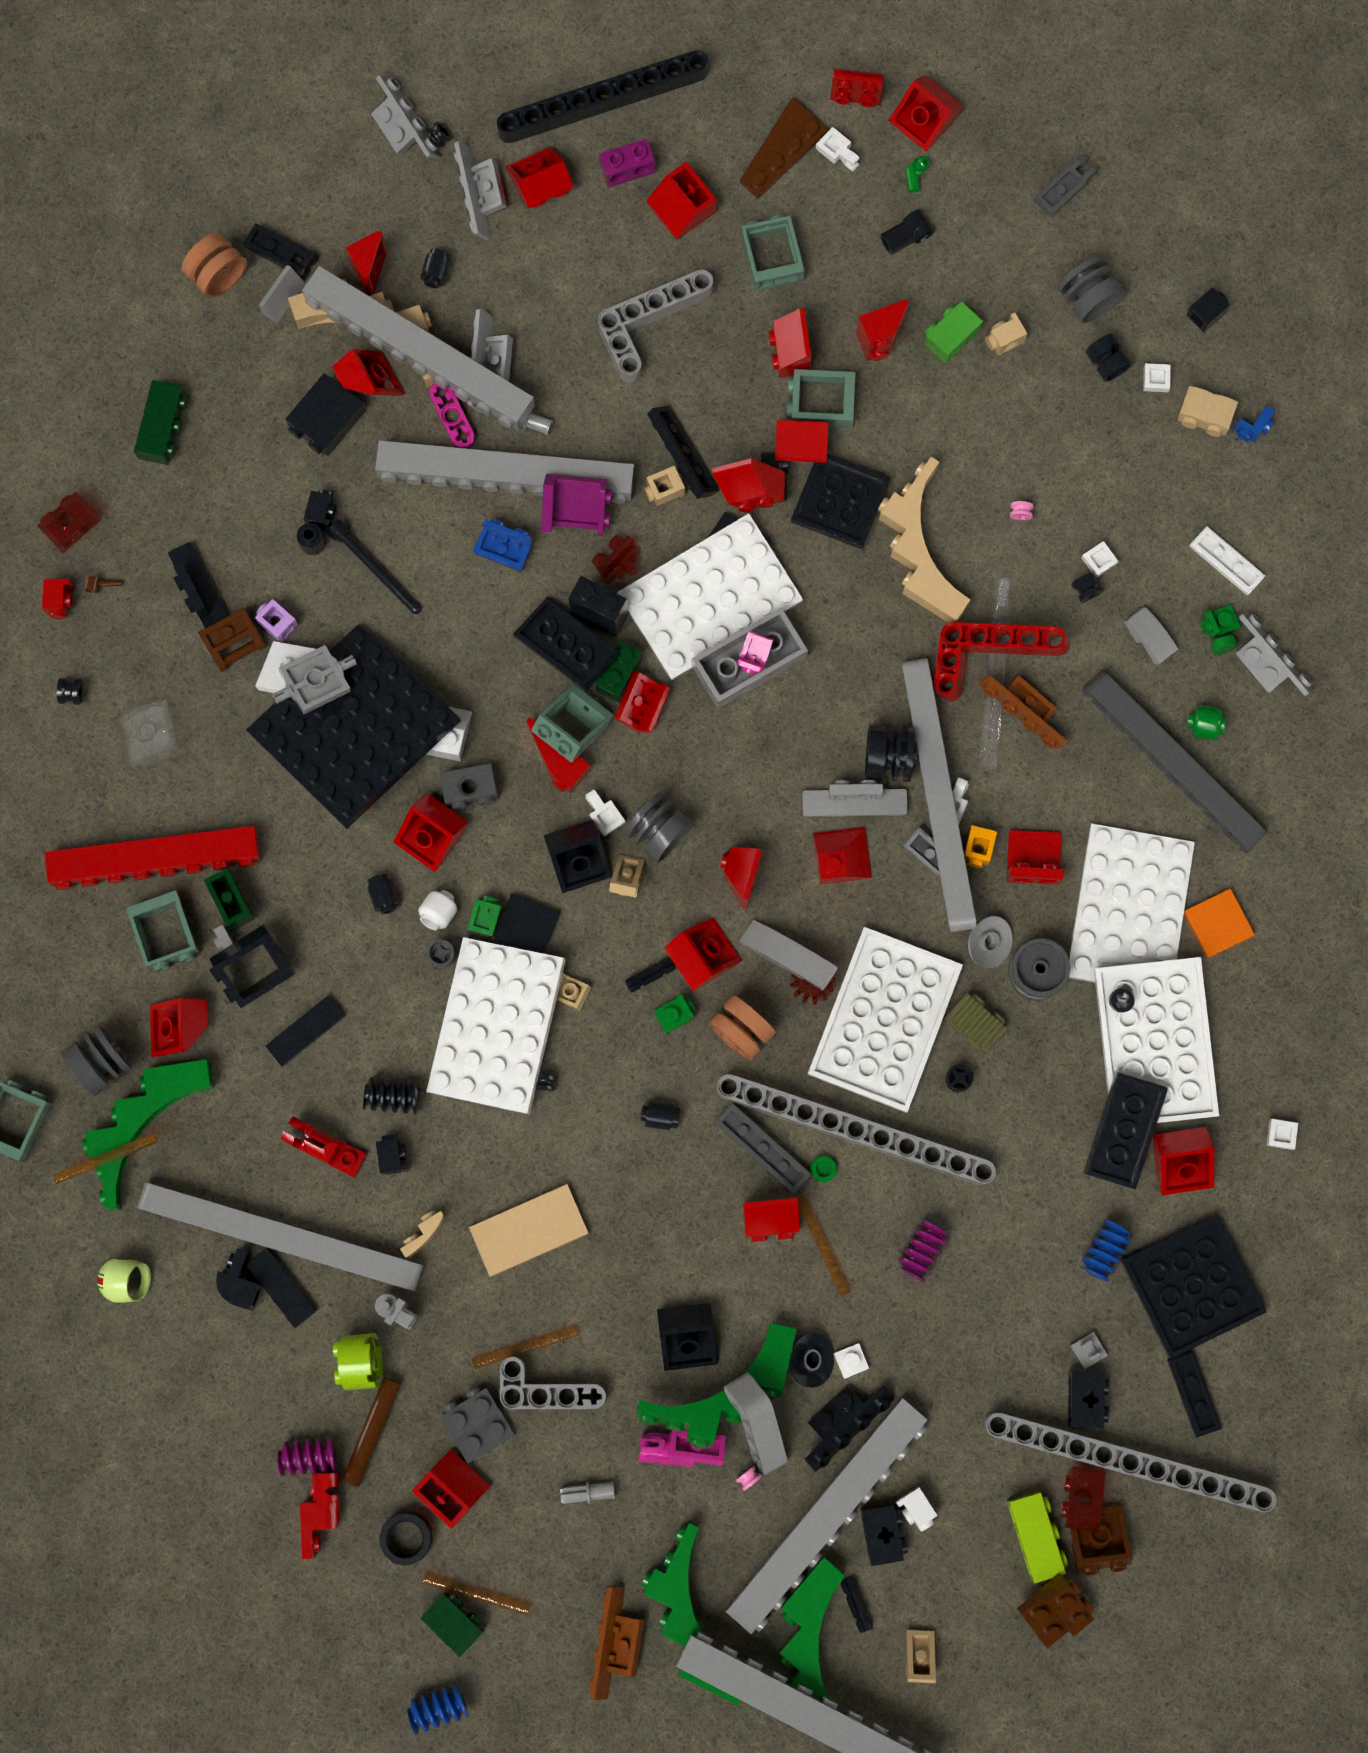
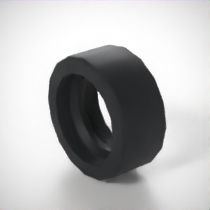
(387, 1548)

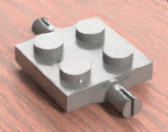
(314, 679)

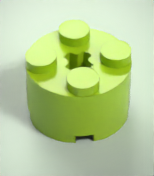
(358, 1361)

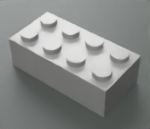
(719, 668)

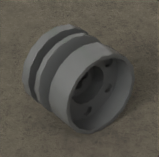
(1091, 289)
(658, 827)
(96, 1060)

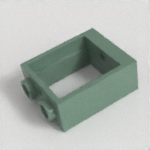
(779, 275)
(842, 420)
(575, 702)
(153, 907)
(35, 1098)

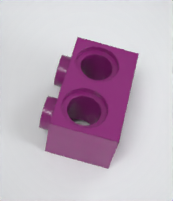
(627, 163)

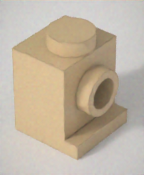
(1006, 335)
(667, 478)

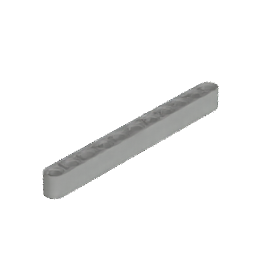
(939, 795)
(869, 1129)
(280, 1236)
(1142, 1462)

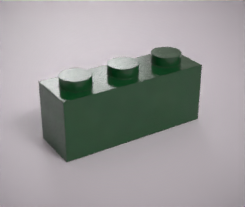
(160, 422)

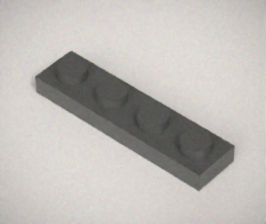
(762, 1148)

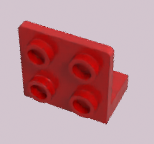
(856, 87)
(1034, 857)

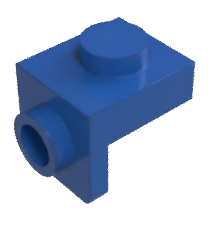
(1251, 432)

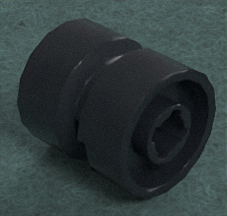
(1108, 357)

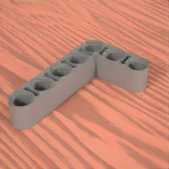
(647, 315)

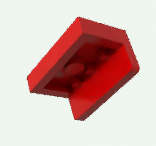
(641, 703)

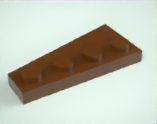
(785, 145)

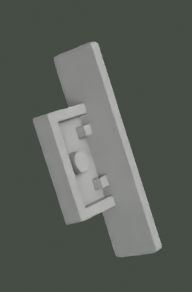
(400, 122)
(481, 187)
(490, 350)
(1267, 660)
(854, 800)

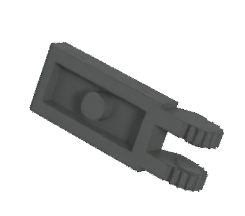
(1064, 187)

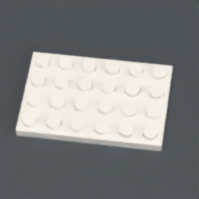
(709, 594)
(1129, 900)
(885, 1020)
(496, 1025)
(1163, 1033)

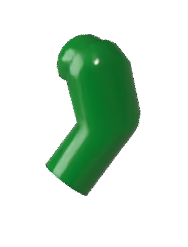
(914, 171)

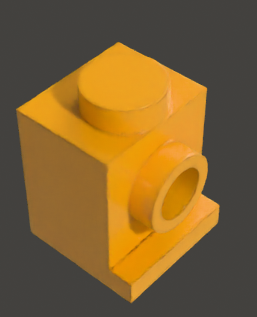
(983, 838)

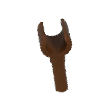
(92, 584)

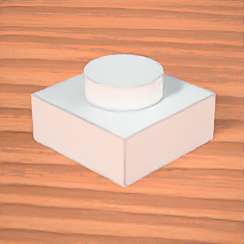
(1156, 377)
(1099, 559)
(1282, 1134)
(851, 1361)

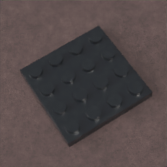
(1193, 1286)

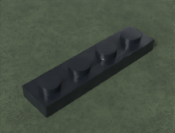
(682, 452)

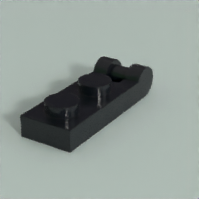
(278, 250)

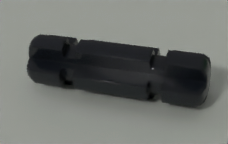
(650, 974)
(856, 1605)

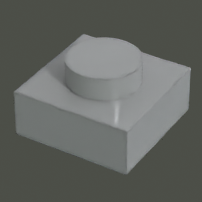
(223, 938)

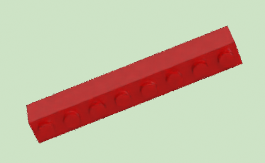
(152, 856)

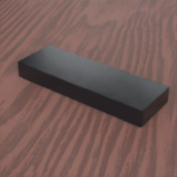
(304, 1031)
(281, 1288)
(1194, 1394)

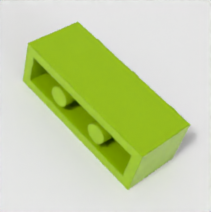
(1037, 1536)

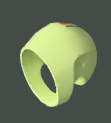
(114, 1277)

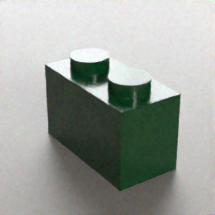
(616, 678)
(229, 899)
(452, 1623)

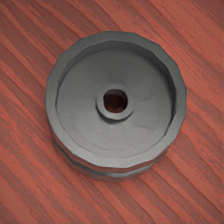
(1037, 985)

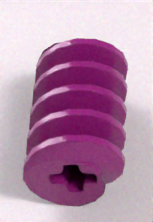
(922, 1250)
(306, 1457)

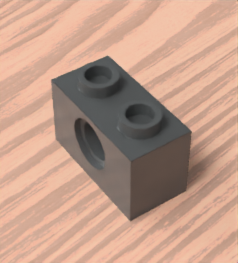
(455, 780)

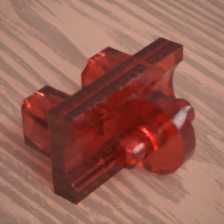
(619, 561)

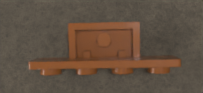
(1027, 705)
(617, 1645)

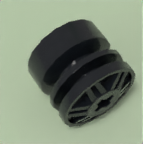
(890, 753)

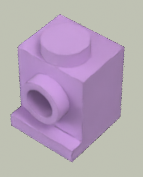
(272, 610)

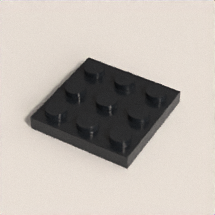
(840, 501)

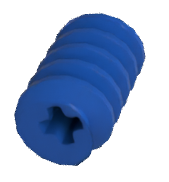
(1106, 1250)
(437, 1709)

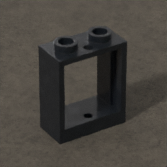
(239, 949)

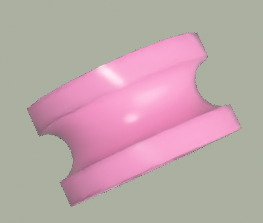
(1021, 510)
(749, 1478)

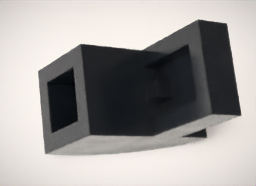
(232, 1286)

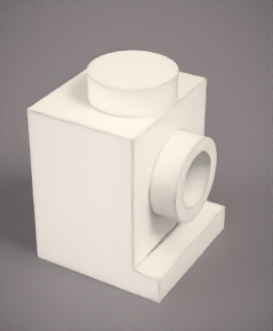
(917, 1509)

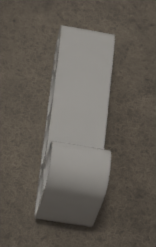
(553, 1391)
(758, 1423)

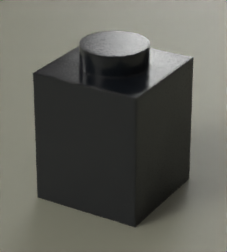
(1208, 309)

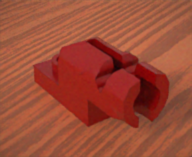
(325, 1148)
(319, 1514)

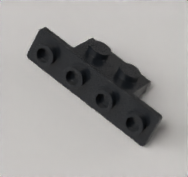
(199, 589)
(842, 1421)

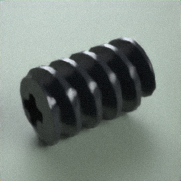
(391, 1096)

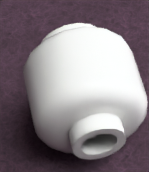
(437, 910)

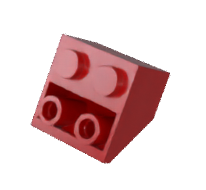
(682, 201)
(451, 1489)

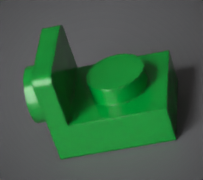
(1219, 622)
(485, 915)
(675, 1013)

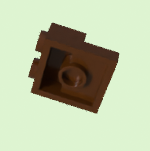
(1103, 1549)
(1056, 1611)

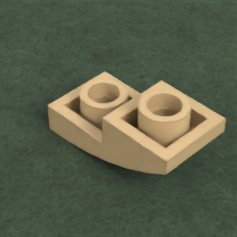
(572, 992)
(430, 1225)

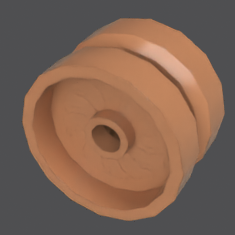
(214, 265)
(744, 1024)

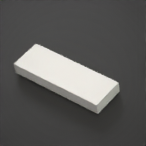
(1227, 560)

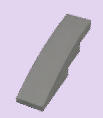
(788, 954)

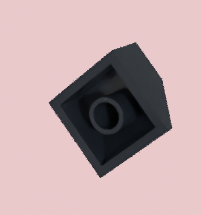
(577, 856)
(687, 1336)

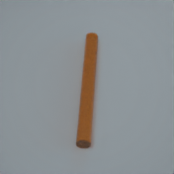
(105, 1158)
(822, 1245)
(524, 1347)
(476, 1594)

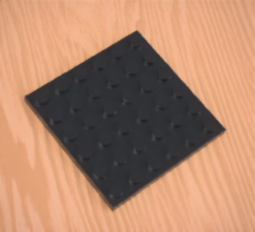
(361, 741)

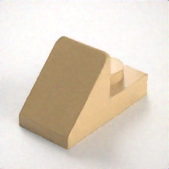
(626, 876)
(920, 1656)

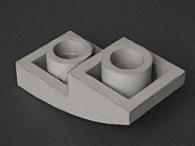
(1151, 634)

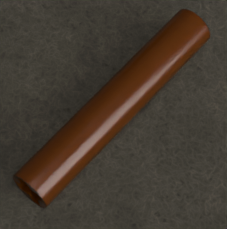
(371, 1432)

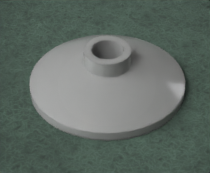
(998, 942)

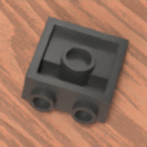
(476, 1424)

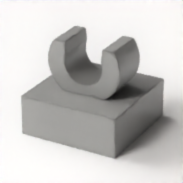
(1088, 1350)

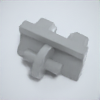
(395, 1311)

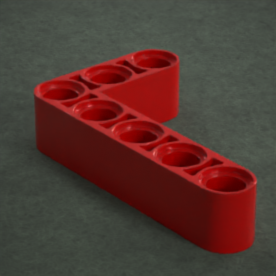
(989, 644)

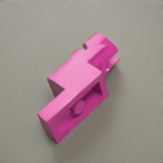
(676, 1451)

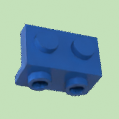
(503, 544)

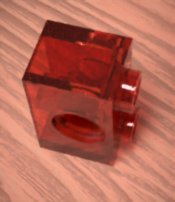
(66, 536)
(1084, 1515)

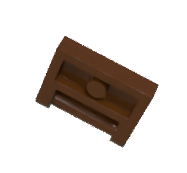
(228, 631)

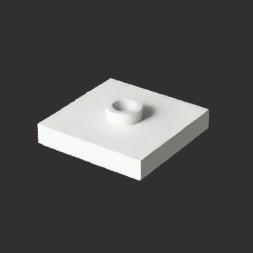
(279, 655)

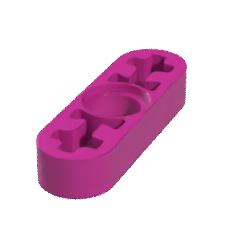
(466, 429)

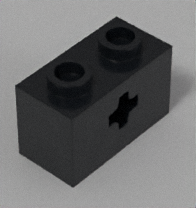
(1078, 1412)
(878, 1550)

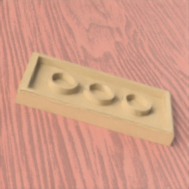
(528, 1230)

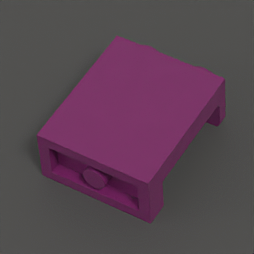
(575, 503)

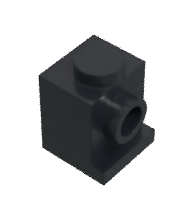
(320, 509)
(391, 1155)

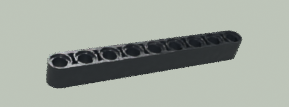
(611, 87)

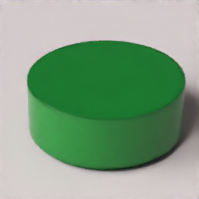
(1224, 644)
(823, 1169)

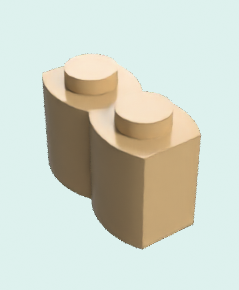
(1207, 411)

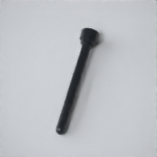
(340, 533)

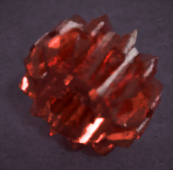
(810, 992)

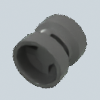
(440, 949)

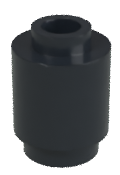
(435, 268)
(315, 544)
(383, 894)
(660, 1115)

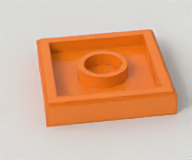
(1218, 923)

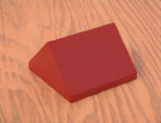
(368, 259)
(801, 441)

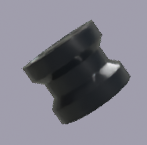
(1087, 587)
(69, 691)
(962, 1075)

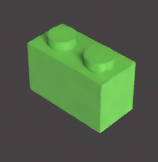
(952, 332)

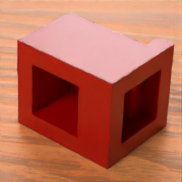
(56, 597)

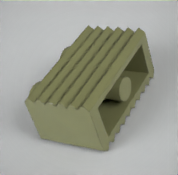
(976, 1022)

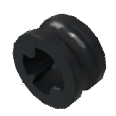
(439, 134)
(1113, 1000)
(545, 1082)

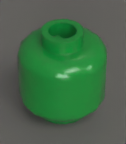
(1207, 722)

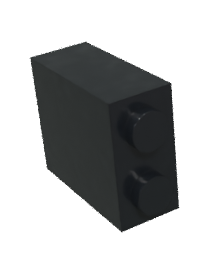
(325, 415)
(598, 606)

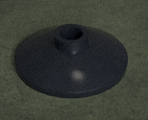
(819, 1363)

